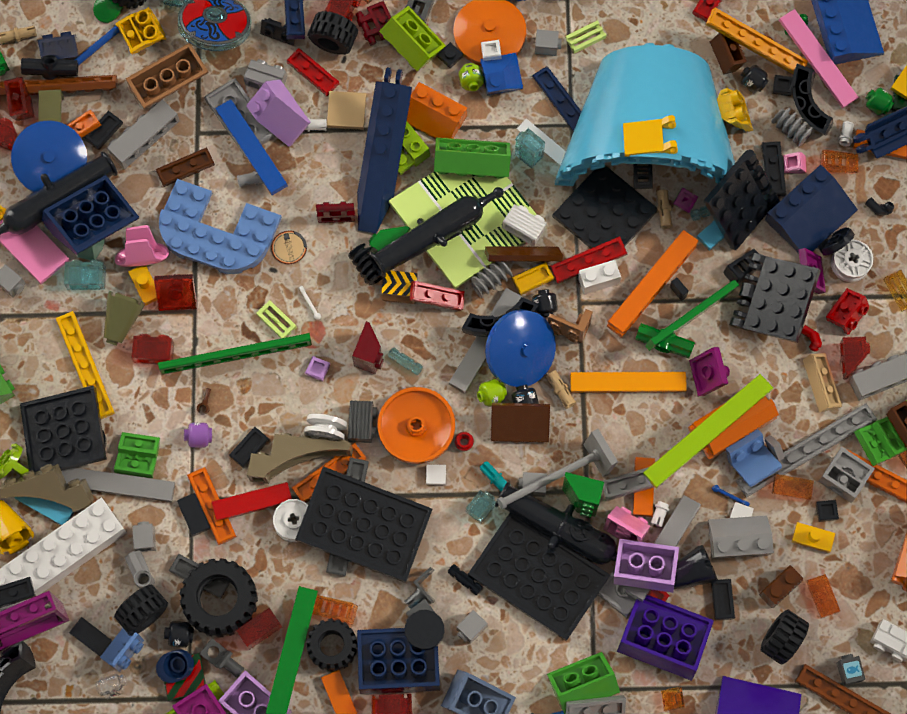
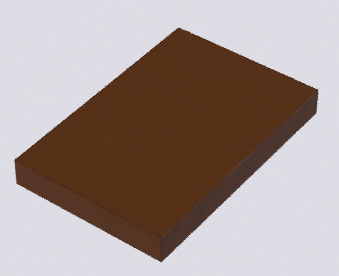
(520, 422)

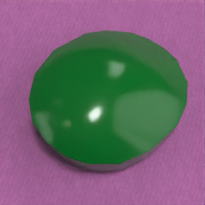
(106, 10)

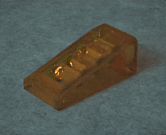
(825, 154)
(351, 612)

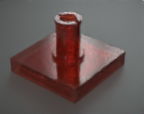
(175, 292)

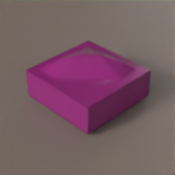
(685, 200)

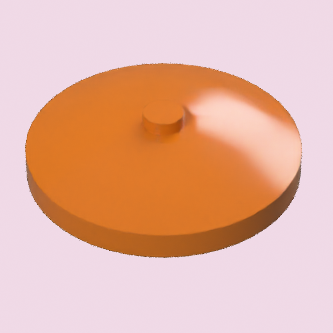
(489, 21)
(416, 425)

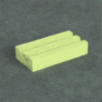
(575, 49)
(281, 314)

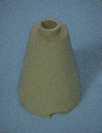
(120, 316)

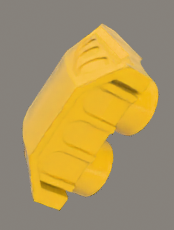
(141, 30)
(734, 109)

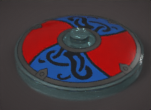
(214, 24)

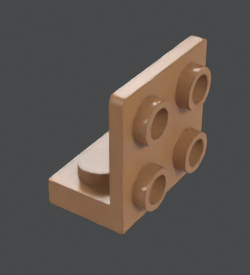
(573, 332)

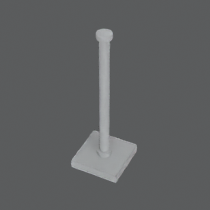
(598, 452)

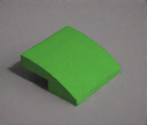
(880, 441)
(137, 455)

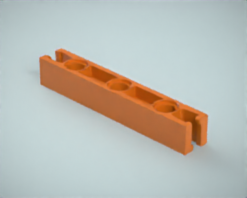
(652, 283)

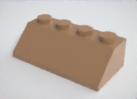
(166, 76)

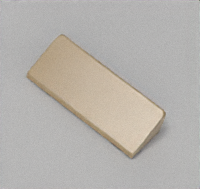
(822, 382)

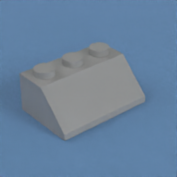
(740, 537)

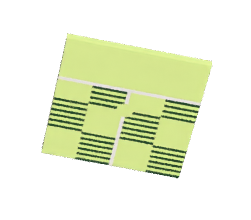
(466, 252)

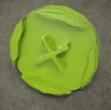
(9, 462)

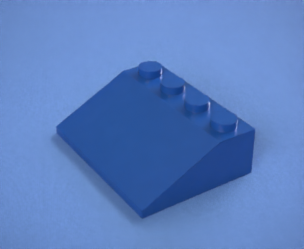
(847, 29)

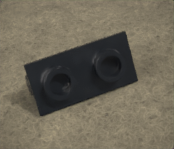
(275, 31)

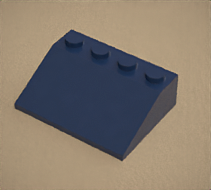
(811, 211)
(89, 215)
(393, 665)

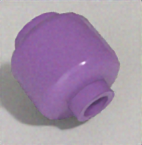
(198, 435)

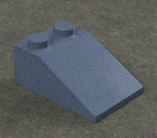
(474, 696)

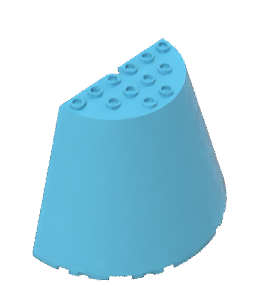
(644, 86)

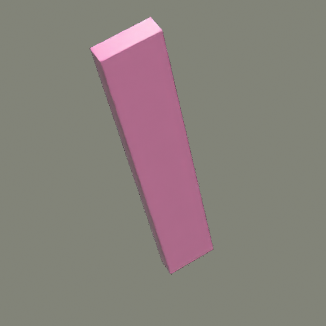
(818, 58)

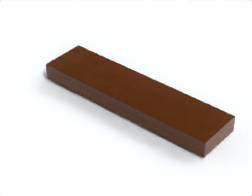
(523, 254)

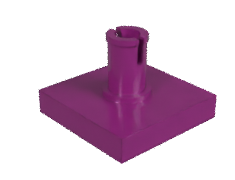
(813, 260)
(709, 371)
(199, 702)

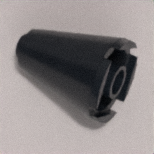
(694, 569)

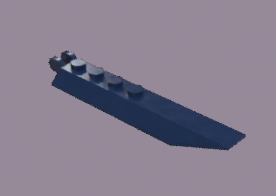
(884, 134)
(382, 151)

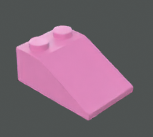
(626, 526)

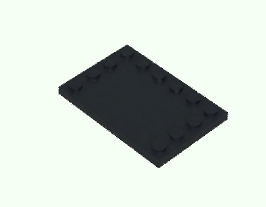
(363, 524)
(539, 581)

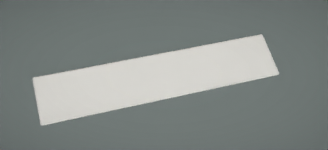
(551, 148)

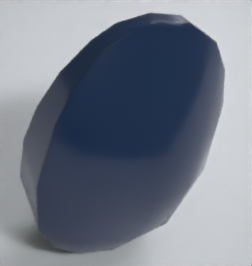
(175, 666)

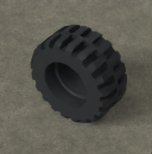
(194, 587)

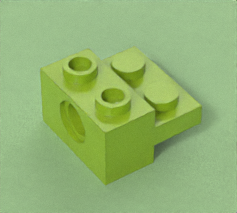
(415, 148)

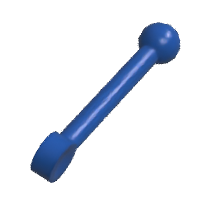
(716, 488)

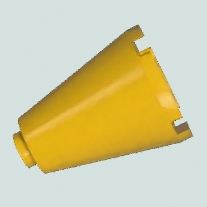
(13, 530)

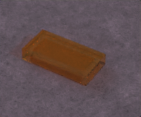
(792, 486)

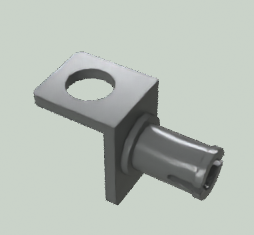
(421, 593)
(223, 659)

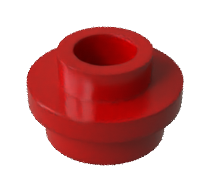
(464, 435)

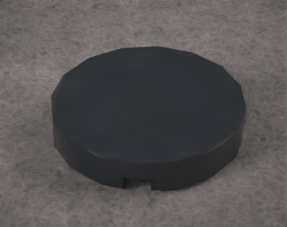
(838, 241)
(424, 630)

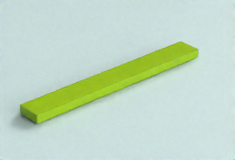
(708, 431)

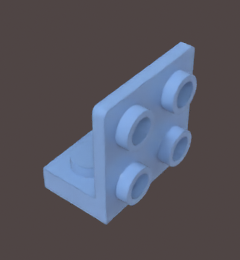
(752, 458)
(122, 649)

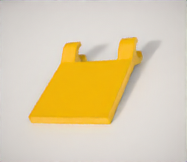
(647, 137)

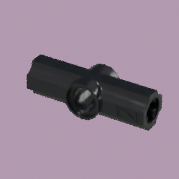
(49, 67)

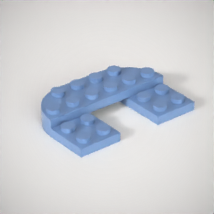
(211, 246)

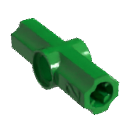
(673, 344)

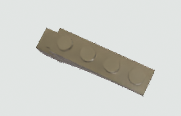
(290, 451)
(49, 485)

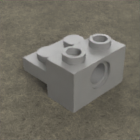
(846, 475)

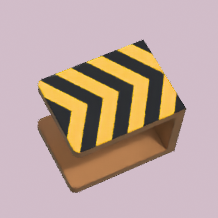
(397, 286)

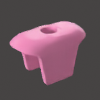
(140, 248)

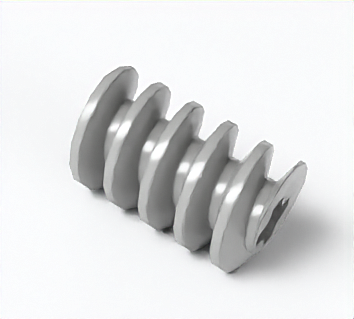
(792, 126)
(490, 277)

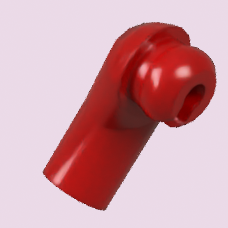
(814, 337)

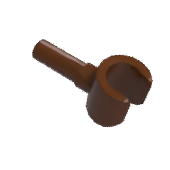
(205, 401)

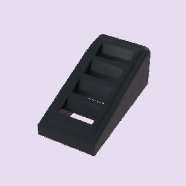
(642, 185)
(733, 272)

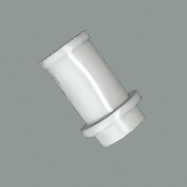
(317, 124)
(846, 134)
(659, 514)

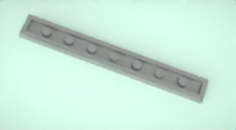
(815, 445)

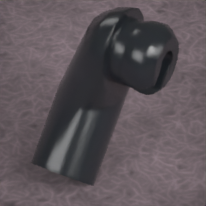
(880, 209)

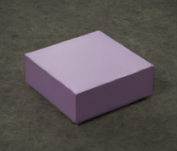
(317, 368)

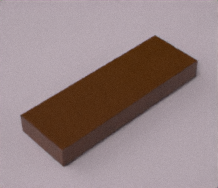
(185, 167)

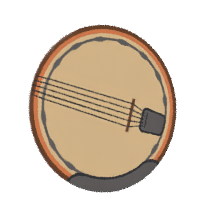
(289, 247)

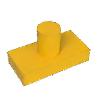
(144, 284)
(813, 537)

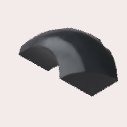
(805, 104)
(481, 325)
(14, 664)

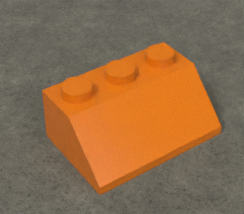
(435, 113)

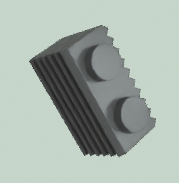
(361, 421)

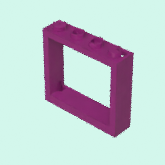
(30, 619)

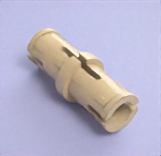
(17, 34)
(664, 209)
(561, 389)

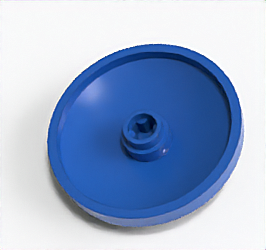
(46, 149)
(520, 348)

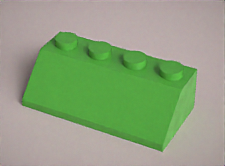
(472, 157)

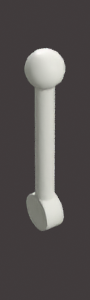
(317, 316)

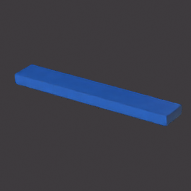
(251, 147)

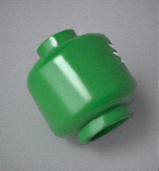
(879, 101)

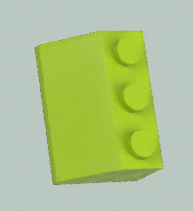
(412, 38)

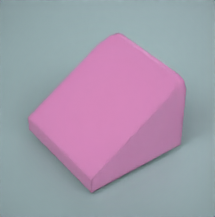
(795, 163)

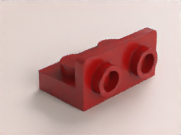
(848, 310)

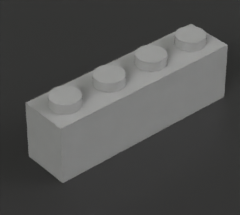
(143, 133)
(879, 377)

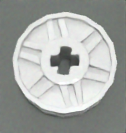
(848, 270)
(325, 426)
(284, 513)

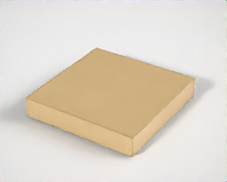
(346, 110)

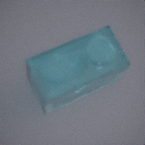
(529, 148)
(85, 275)

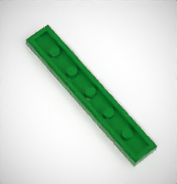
(691, 315)

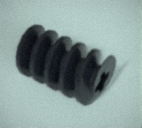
(364, 266)

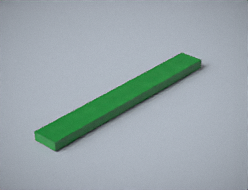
(235, 353)
(292, 651)

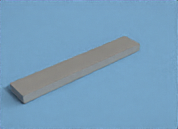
(476, 354)
(123, 484)
(671, 534)

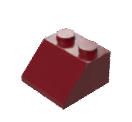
(368, 351)

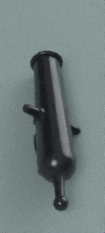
(29, 211)
(432, 232)
(563, 527)

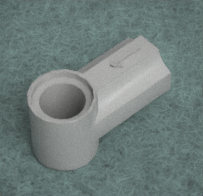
(139, 568)

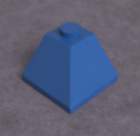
(502, 74)

